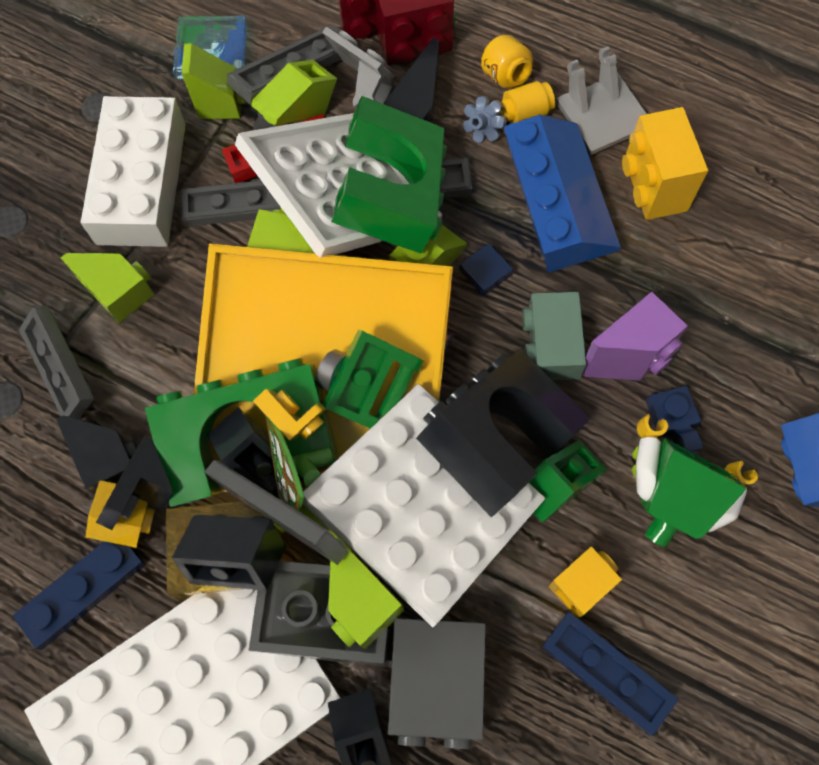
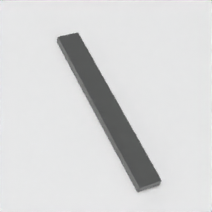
(244, 199)

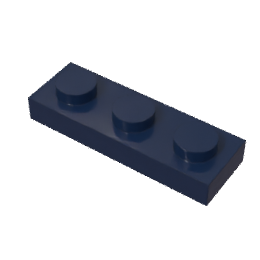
(77, 592)
(610, 674)

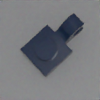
(680, 413)

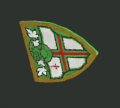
(288, 466)

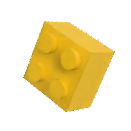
(664, 163)

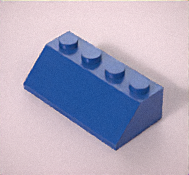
(560, 191)

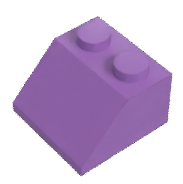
(636, 342)

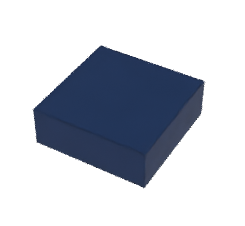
(486, 269)

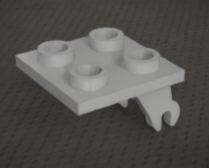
(373, 78)
(603, 110)

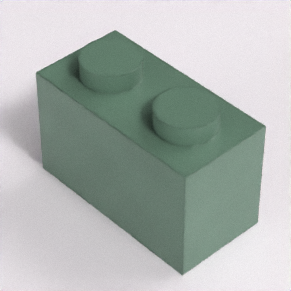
(555, 334)

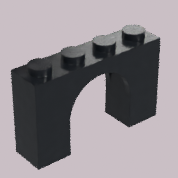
(472, 447)

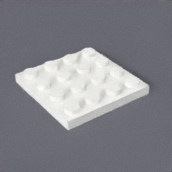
(303, 172)
(410, 514)

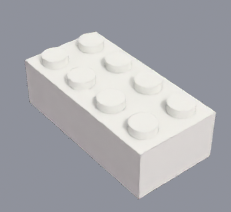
(134, 172)

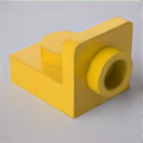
(281, 411)

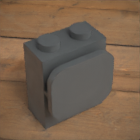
(437, 682)

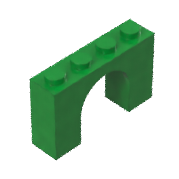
(388, 210)
(182, 424)

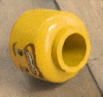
(507, 61)

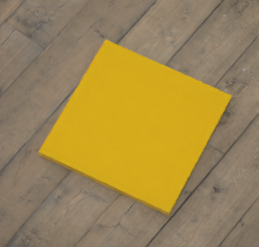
(294, 305)

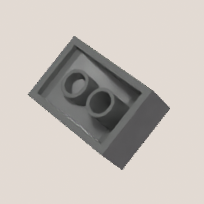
(296, 620)

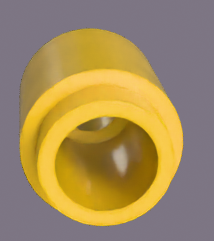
(527, 101)

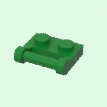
(363, 376)

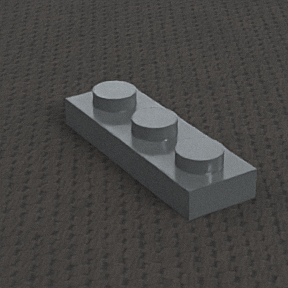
(56, 362)

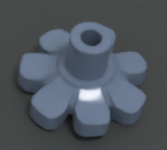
(484, 119)

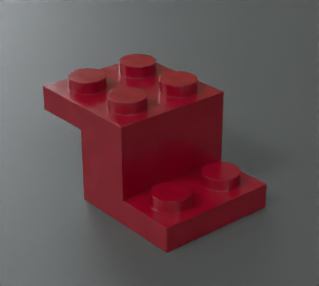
(401, 25)

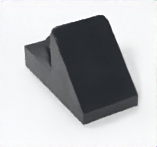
(142, 479)

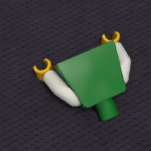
(685, 488)

